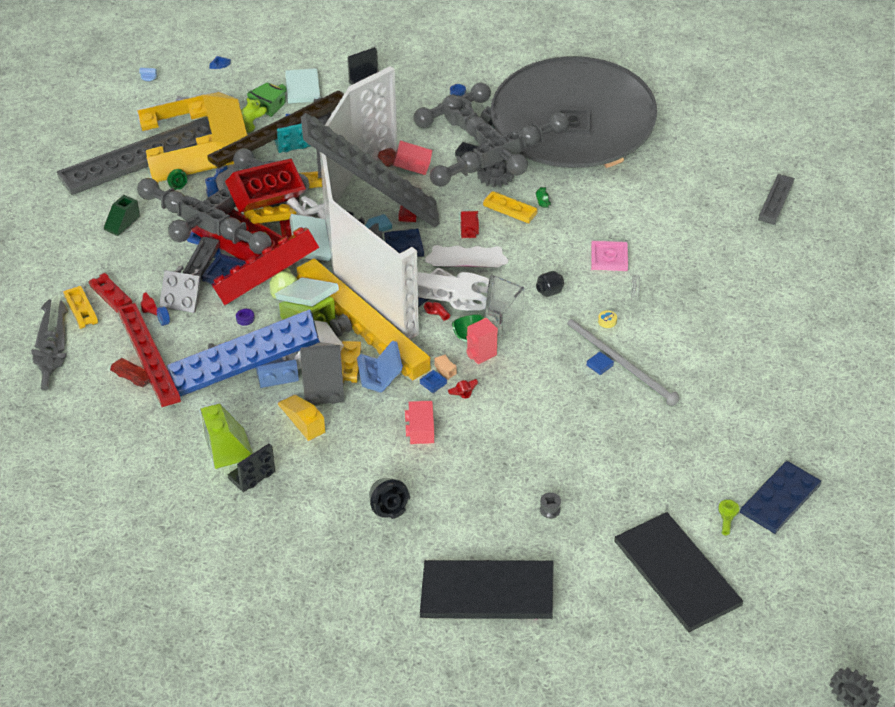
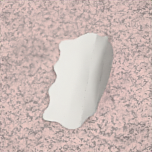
(466, 257)

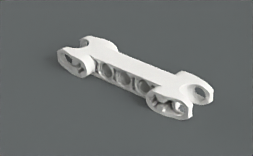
(457, 290)

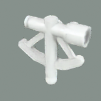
(300, 210)

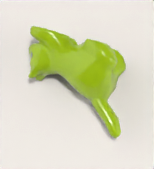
(251, 112)

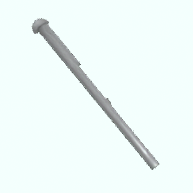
(672, 398)

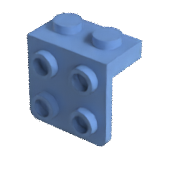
(277, 372)
(380, 372)

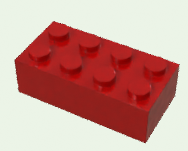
(265, 185)

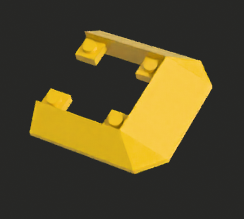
(225, 125)

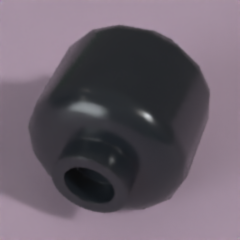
(550, 283)

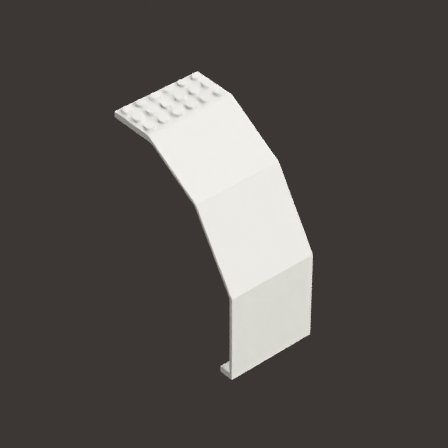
(358, 255)

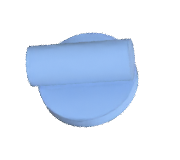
(148, 74)

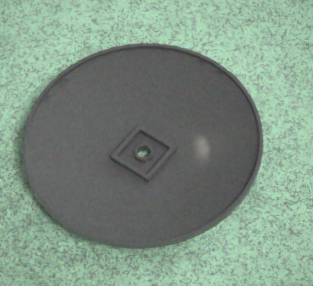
(606, 100)

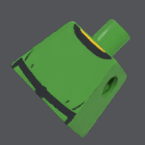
(270, 97)

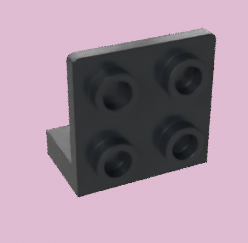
(362, 65)
(253, 469)

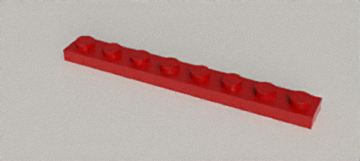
(148, 355)

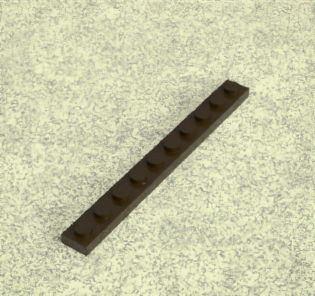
(269, 133)

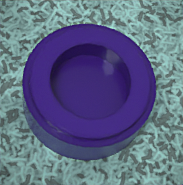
(245, 317)

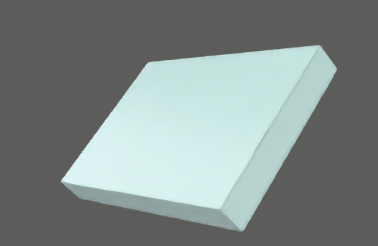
(302, 85)
(319, 232)
(307, 291)

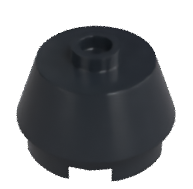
(388, 497)

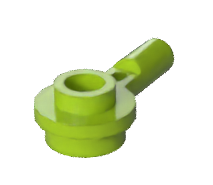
(728, 510)

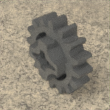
(495, 174)
(854, 689)

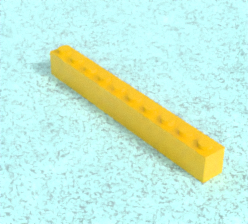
(369, 322)

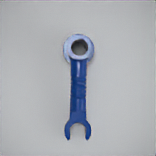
(211, 183)

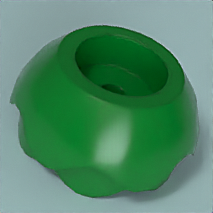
(181, 178)
(542, 197)

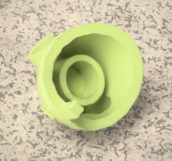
(281, 281)

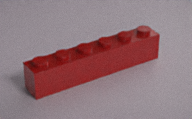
(265, 265)

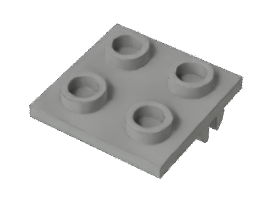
(180, 290)

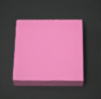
(609, 255)

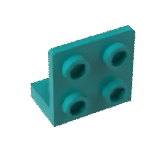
(290, 139)

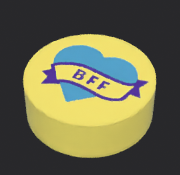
(607, 319)

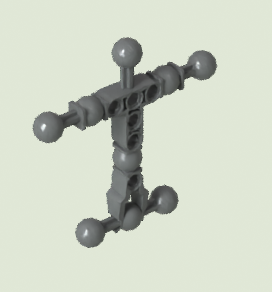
(493, 145)
(212, 212)

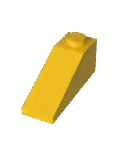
(304, 416)

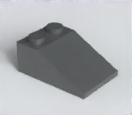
(322, 374)

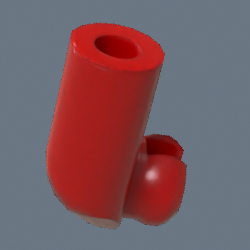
(436, 309)

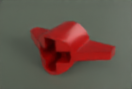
(148, 304)
(463, 388)

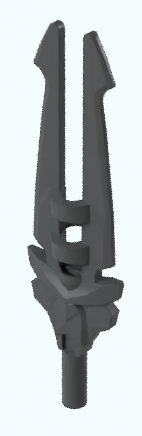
(47, 359)

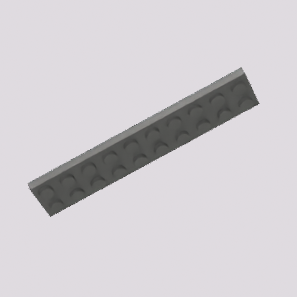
(130, 157)
(369, 170)

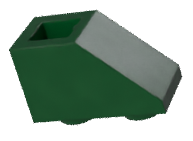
(122, 215)

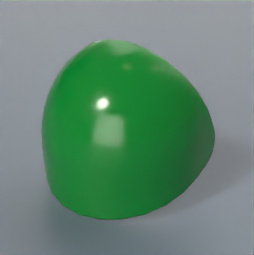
(460, 325)

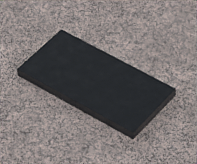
(678, 571)
(487, 589)

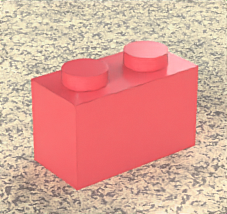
(412, 157)
(481, 341)
(420, 422)

